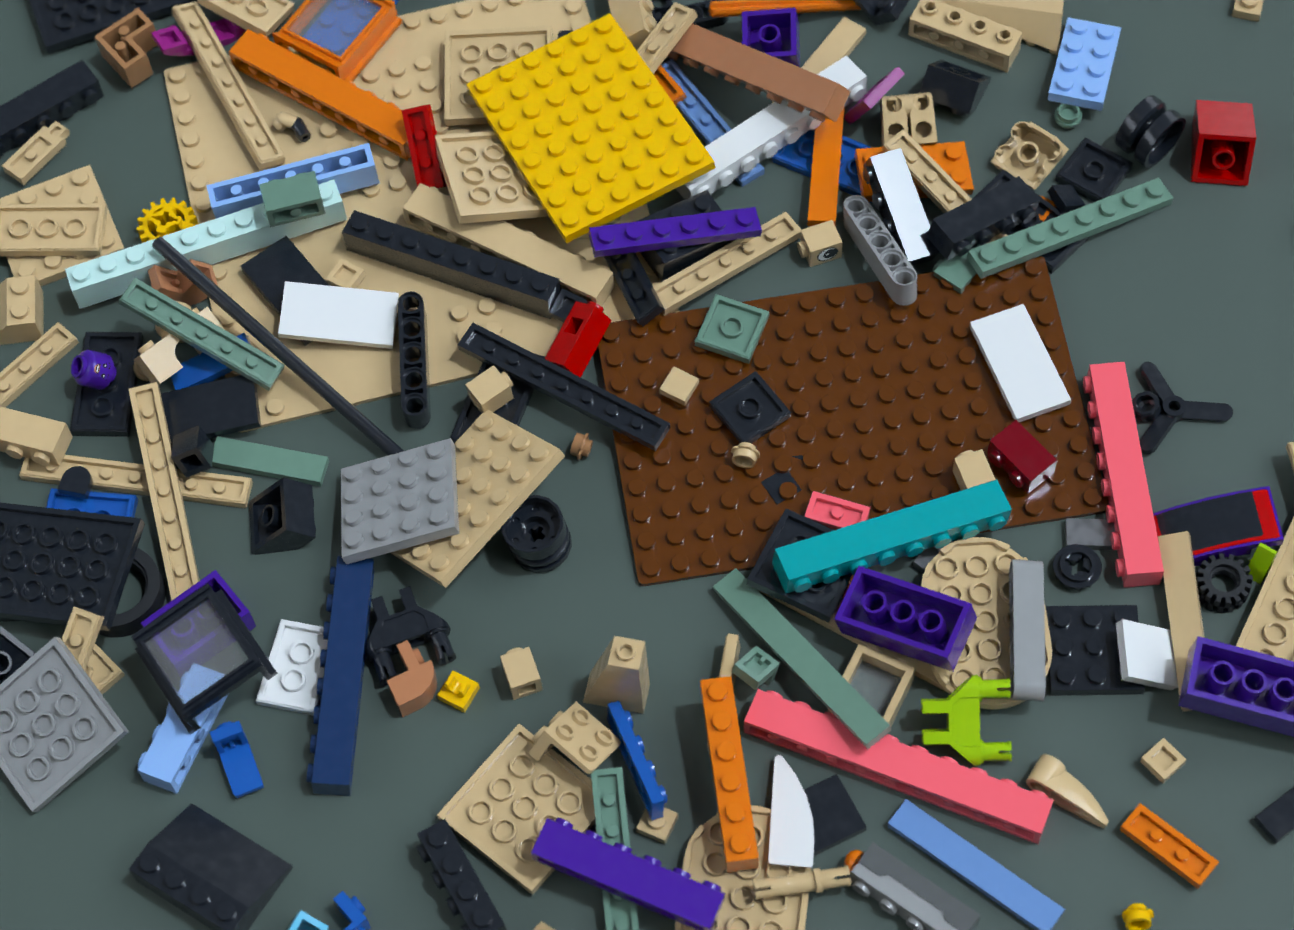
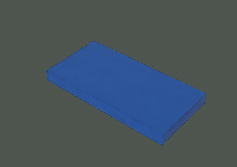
(799, 158)

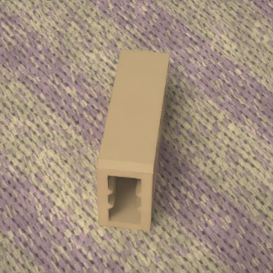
(620, 676)

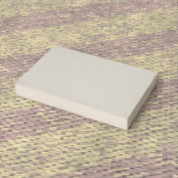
(297, 662)

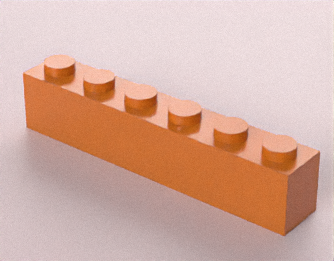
(729, 774)

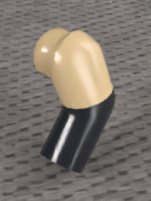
(295, 123)

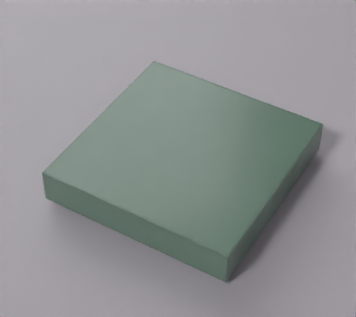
(732, 328)

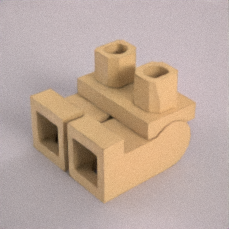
(912, 109)

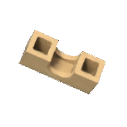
(159, 359)

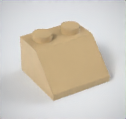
(21, 310)

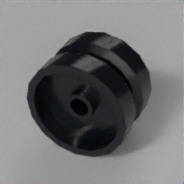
(1150, 131)

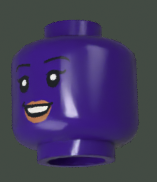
(93, 369)

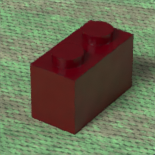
(1021, 457)

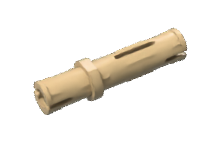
(816, 881)

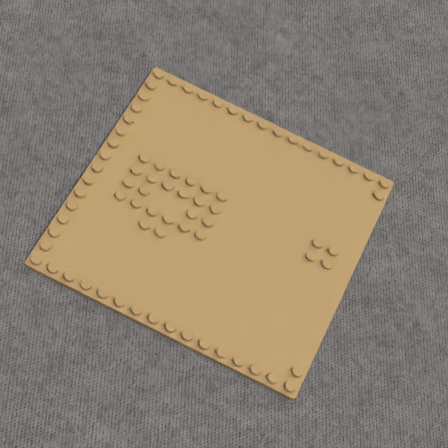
(410, 75)

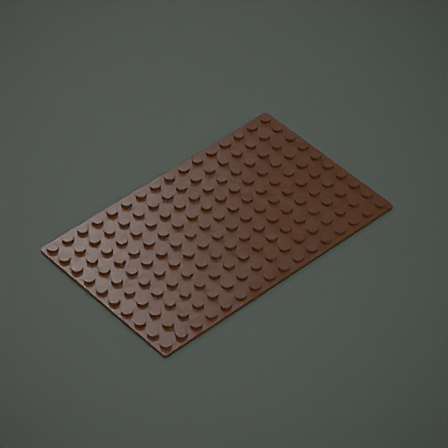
(875, 409)

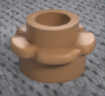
(581, 445)

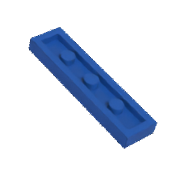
(632, 751)

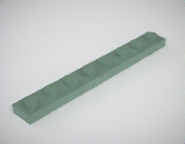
(1069, 228)

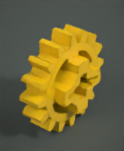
(164, 219)

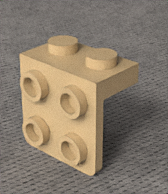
(578, 737)

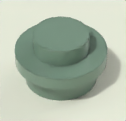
(1068, 116)

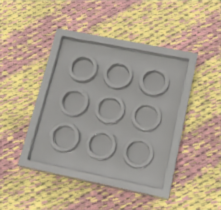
(399, 501)
(52, 724)

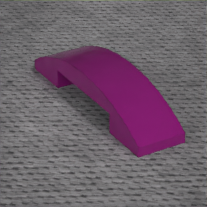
(174, 43)

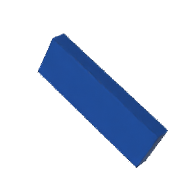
(201, 369)

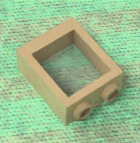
(880, 680)

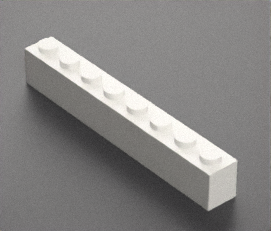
(767, 133)

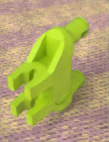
(963, 720)

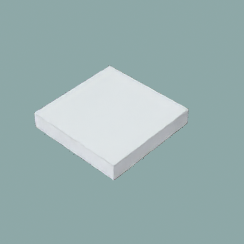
(1146, 655)

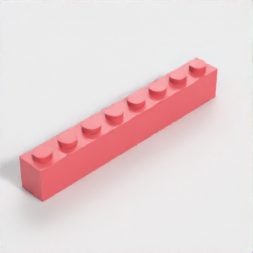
(1124, 475)

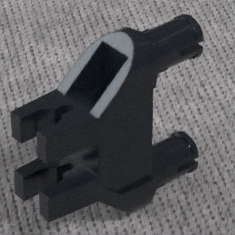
(412, 624)

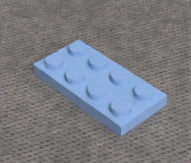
(1084, 64)

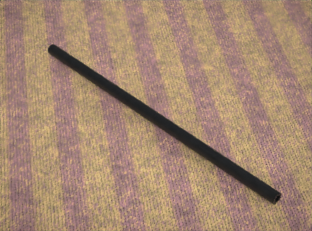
(276, 347)

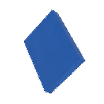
(97, 502)

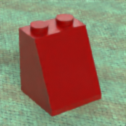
(1222, 142)

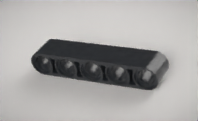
(418, 370)

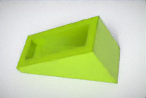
(1261, 562)

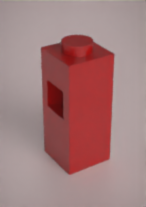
(579, 337)

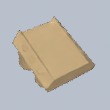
(1029, 153)

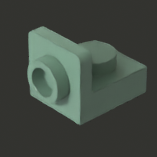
(756, 668)

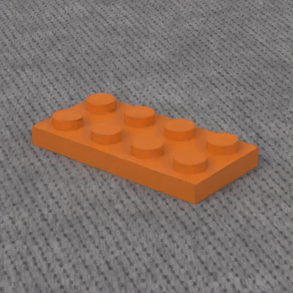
(949, 156)

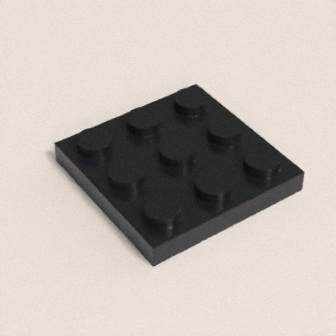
(820, 598)
(1087, 650)

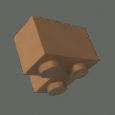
(126, 46)

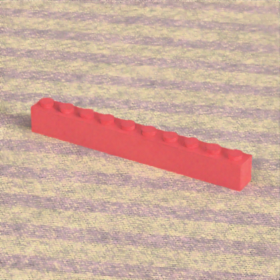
(900, 766)

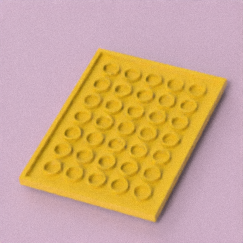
(590, 127)

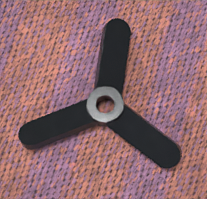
(1185, 409)

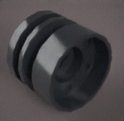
(538, 535)

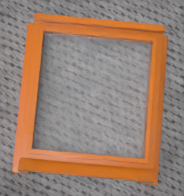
(340, 32)

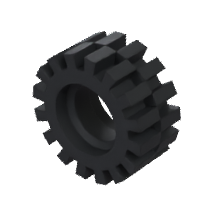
(1227, 567)

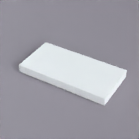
(338, 315)
(1020, 363)

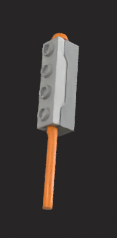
(907, 892)

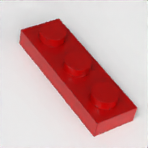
(422, 146)

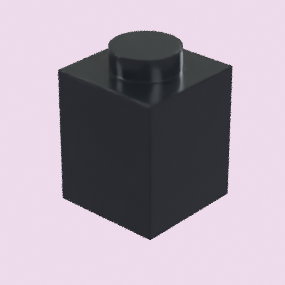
(192, 451)

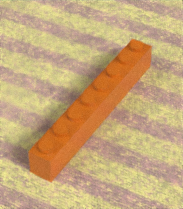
(321, 91)

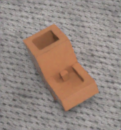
(178, 286)
(415, 686)

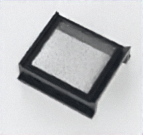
(200, 653)

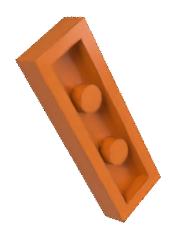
(1169, 846)

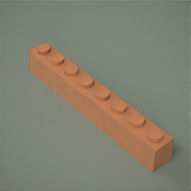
(761, 73)

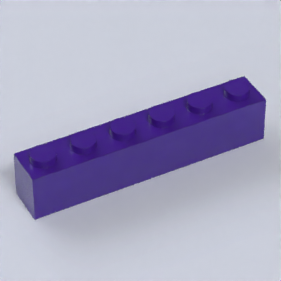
(628, 875)

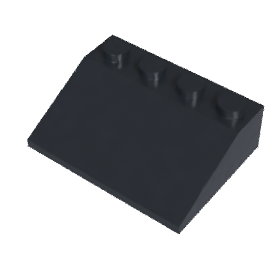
(210, 871)

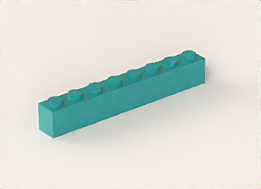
(891, 536)

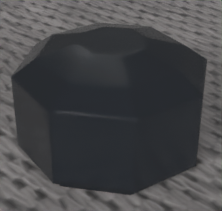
(1146, 406)

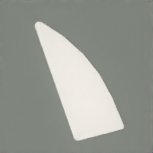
(791, 820)

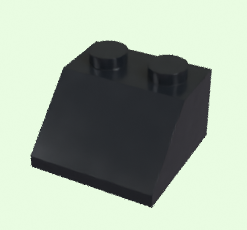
(954, 86)
(282, 517)

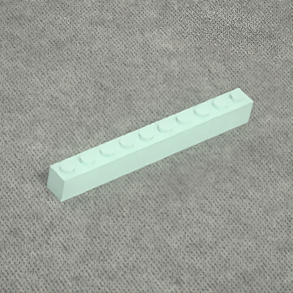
(205, 242)

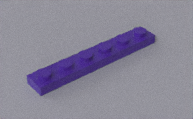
(674, 232)

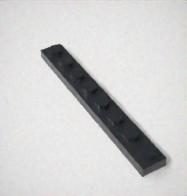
(564, 386)

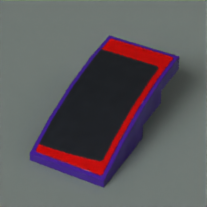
(1224, 523)

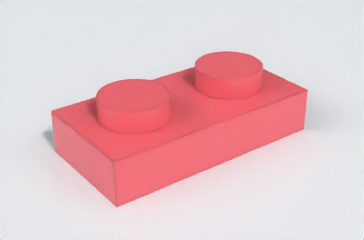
(835, 512)

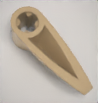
(1066, 791)

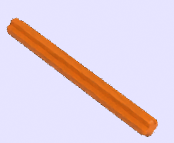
(736, 7)

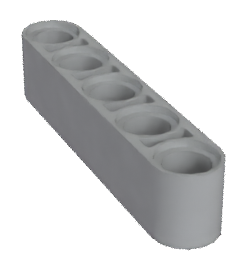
(880, 250)
(1027, 630)

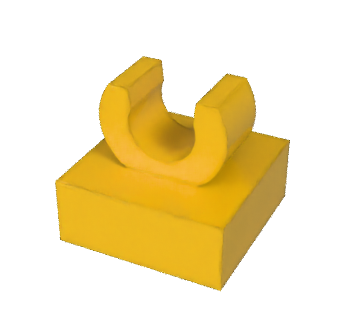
(458, 691)

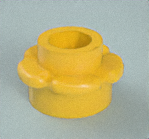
(1137, 917)

